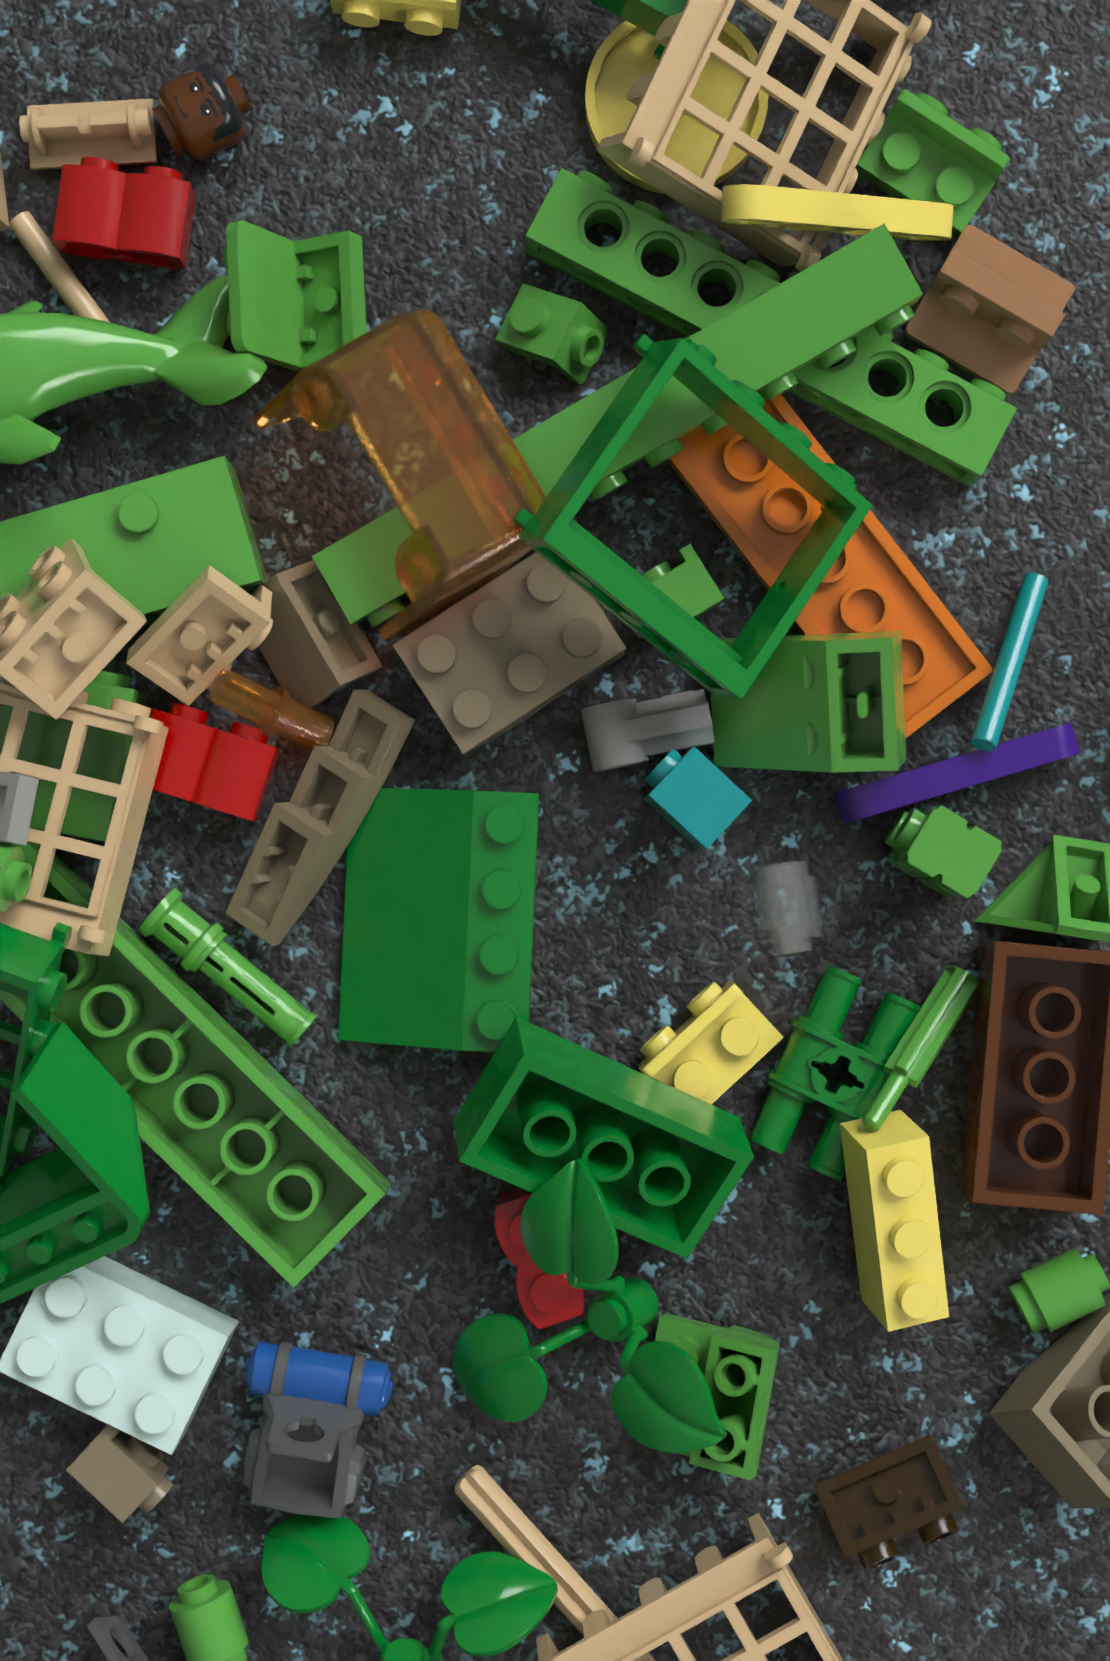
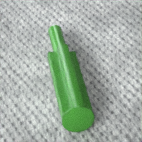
(923, 1040)

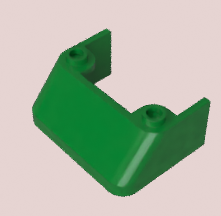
(86, 1192)

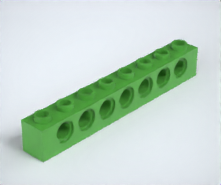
(674, 301)

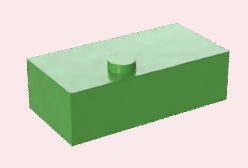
(145, 536)

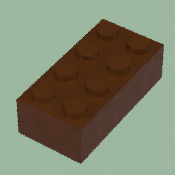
(1039, 1079)

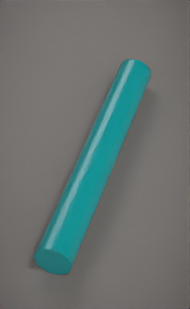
(1009, 662)

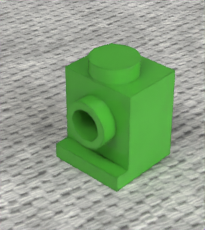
(687, 584)

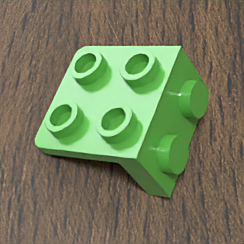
(292, 296)

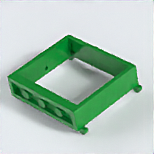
(631, 596)

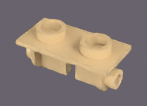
(102, 129)

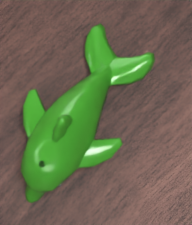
(69, 357)

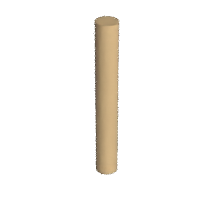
(55, 267)

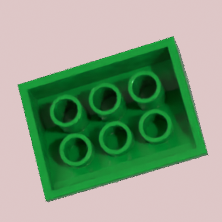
(439, 919)

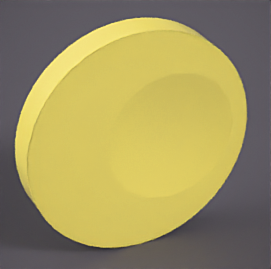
(628, 55)

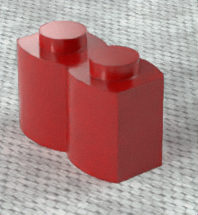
(124, 215)
(213, 765)
(542, 1296)

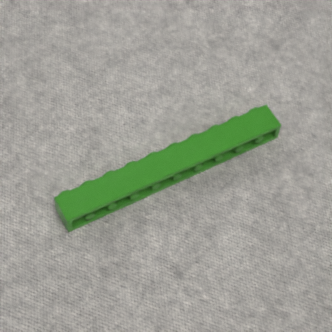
(756, 344)

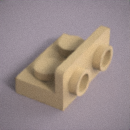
(202, 634)

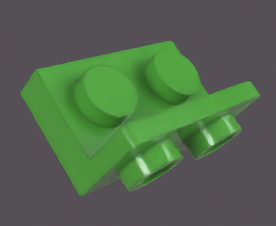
(932, 158)

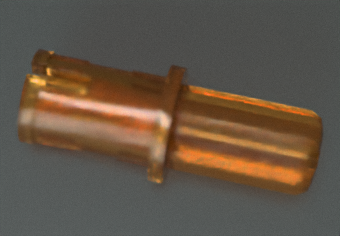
(271, 710)

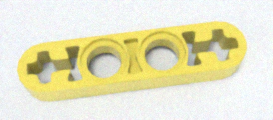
(835, 212)

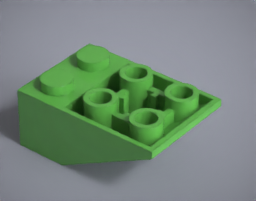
(818, 707)

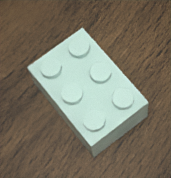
(120, 1349)

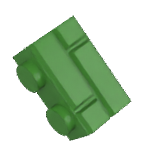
(942, 850)

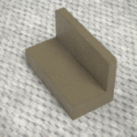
(311, 639)

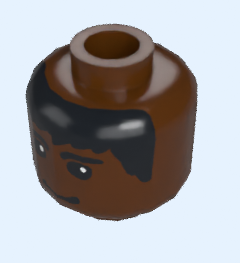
(202, 112)

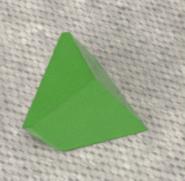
(1059, 892)

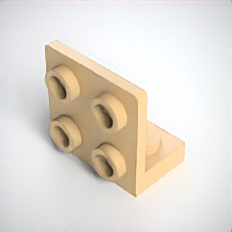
(62, 628)

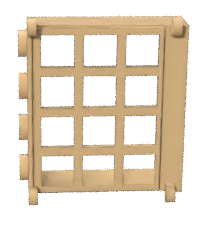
(666, 93)
(92, 926)
(715, 1588)

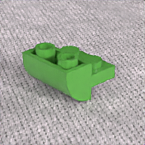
(740, 1378)

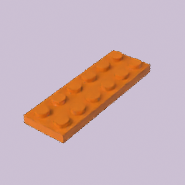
(866, 587)

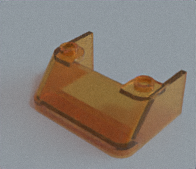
(433, 449)

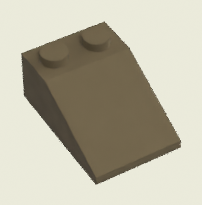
(1062, 1412)

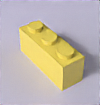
(895, 1221)

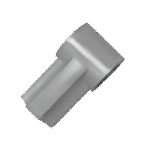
(631, 731)

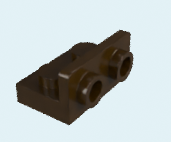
(891, 1503)

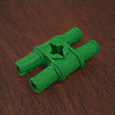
(818, 1039)

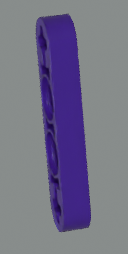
(956, 773)

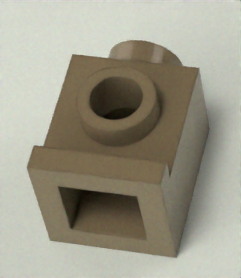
(121, 1472)

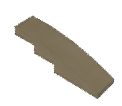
(317, 824)

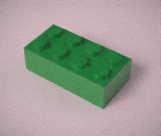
(650, 1147)

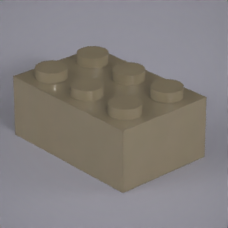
(508, 651)

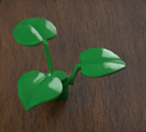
(572, 1232)
(489, 1595)

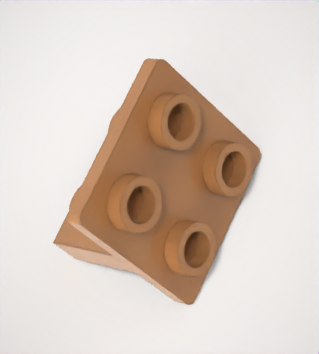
(990, 310)

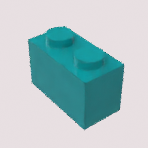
(694, 796)

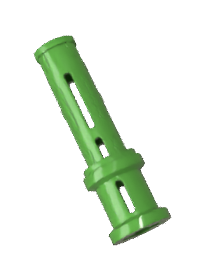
(204, 949)

